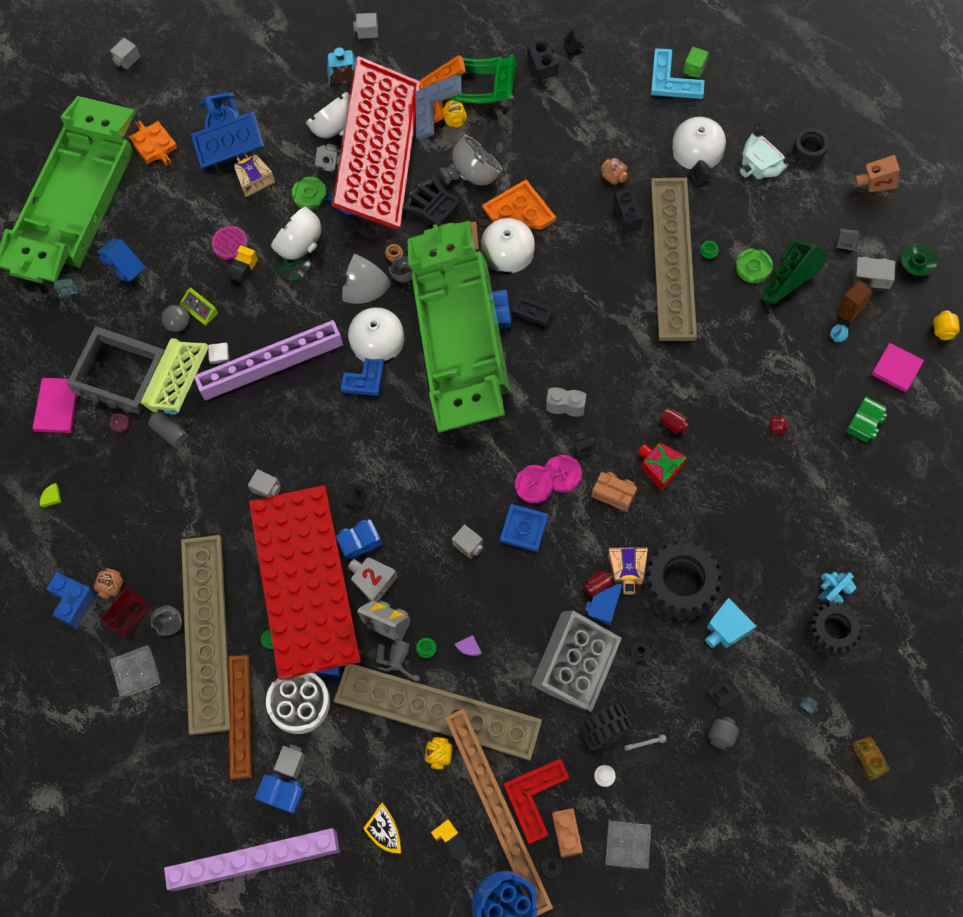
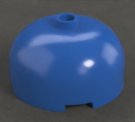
(501, 896)

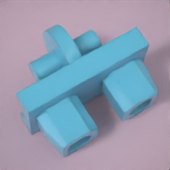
(834, 584)

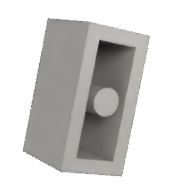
(874, 272)

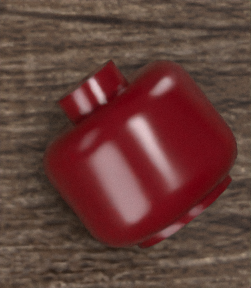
(778, 425)

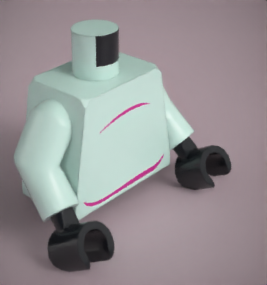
(762, 157)

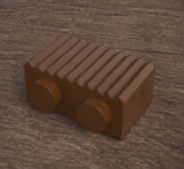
(854, 301)

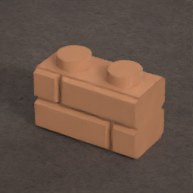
(614, 491)
(567, 833)

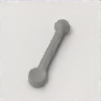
(662, 738)

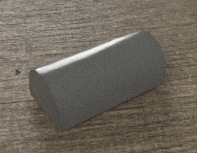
(167, 429)

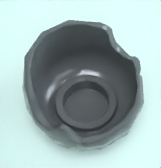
(400, 270)
(175, 318)
(166, 620)

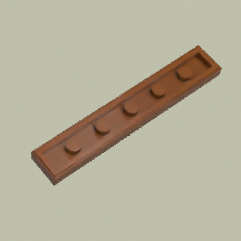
(240, 717)

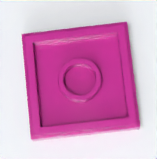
(897, 367)

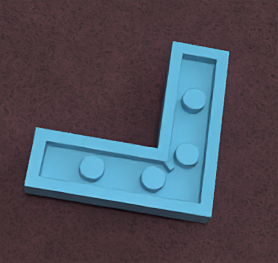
(675, 87)

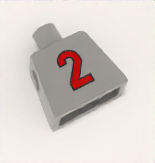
(372, 578)

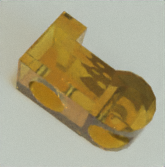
(871, 758)

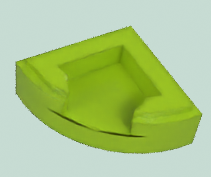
(50, 496)

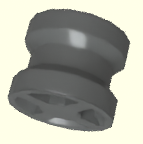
(449, 173)

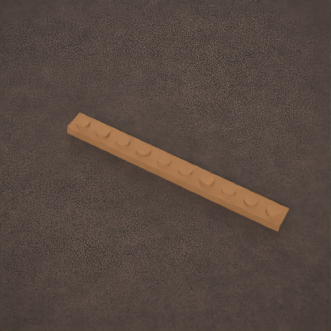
(496, 806)

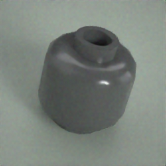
(723, 733)

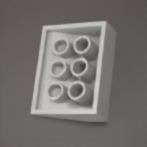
(576, 660)

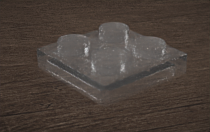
(135, 671)
(628, 845)

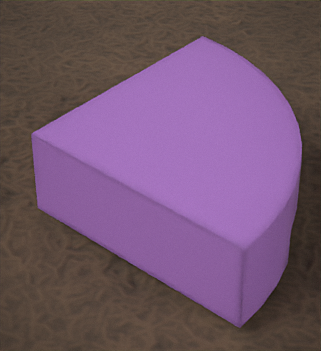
(468, 646)

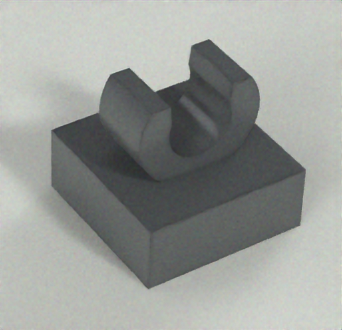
(847, 239)

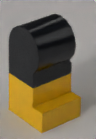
(242, 264)
(457, 847)

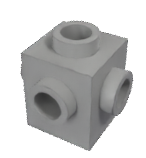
(327, 157)

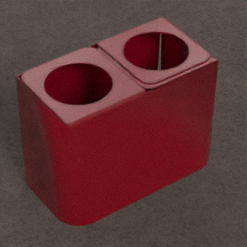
(116, 612)

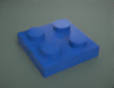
(524, 528)

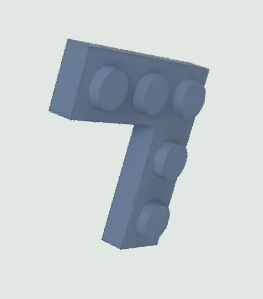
(425, 103)

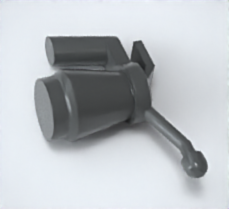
(397, 656)

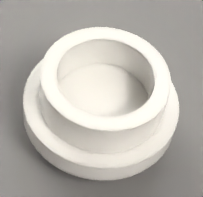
(604, 775)

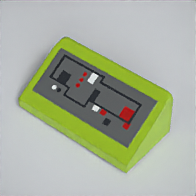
(198, 306)

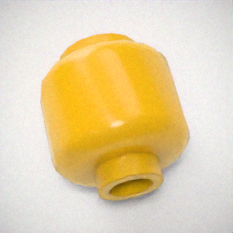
(946, 325)

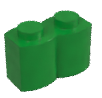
(866, 420)

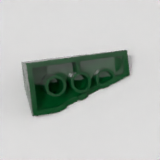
(799, 264)

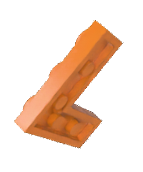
(451, 68)

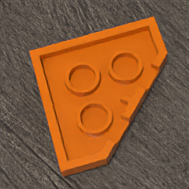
(520, 204)

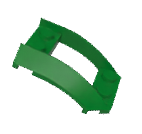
(504, 78)

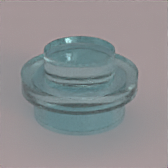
(809, 705)

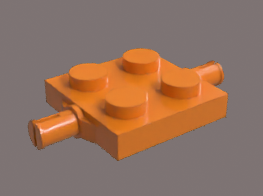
(153, 142)

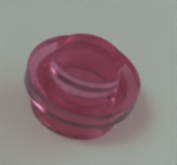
(119, 422)

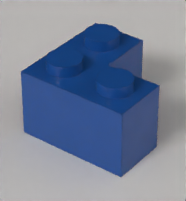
(118, 255)
(75, 599)

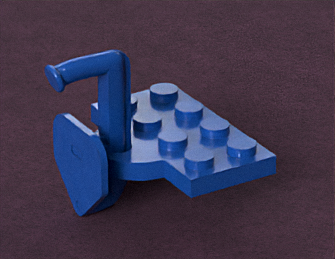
(225, 132)

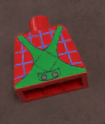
(661, 463)

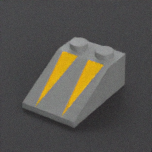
(384, 619)

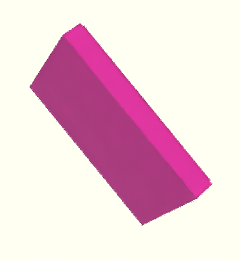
(55, 406)

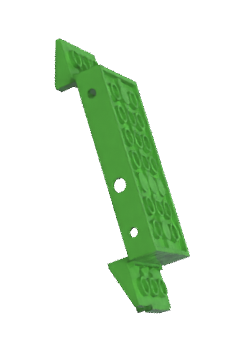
(70, 192)
(458, 327)

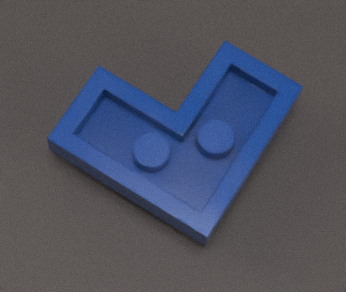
(366, 383)

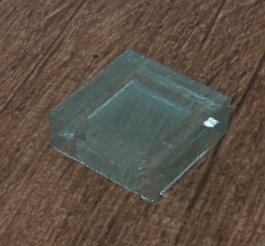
(65, 287)

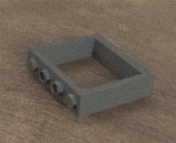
(121, 342)

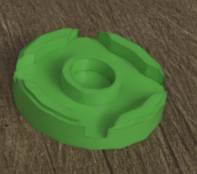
(309, 193)
(754, 265)

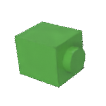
(696, 62)

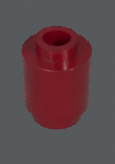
(674, 421)
(598, 583)

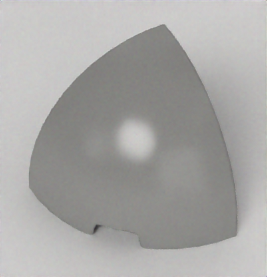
(364, 281)

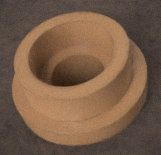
(393, 249)

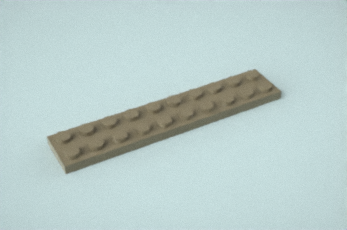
(673, 260)
(205, 635)
(428, 707)

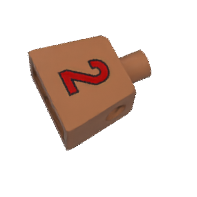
(880, 175)

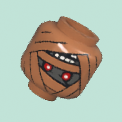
(614, 171)
(108, 583)

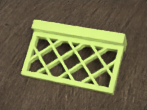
(167, 372)

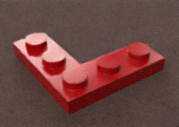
(521, 792)

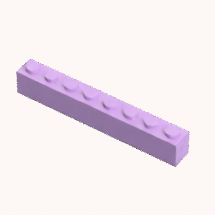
(268, 360)
(251, 860)

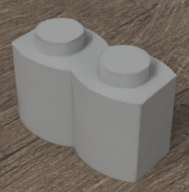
(567, 402)

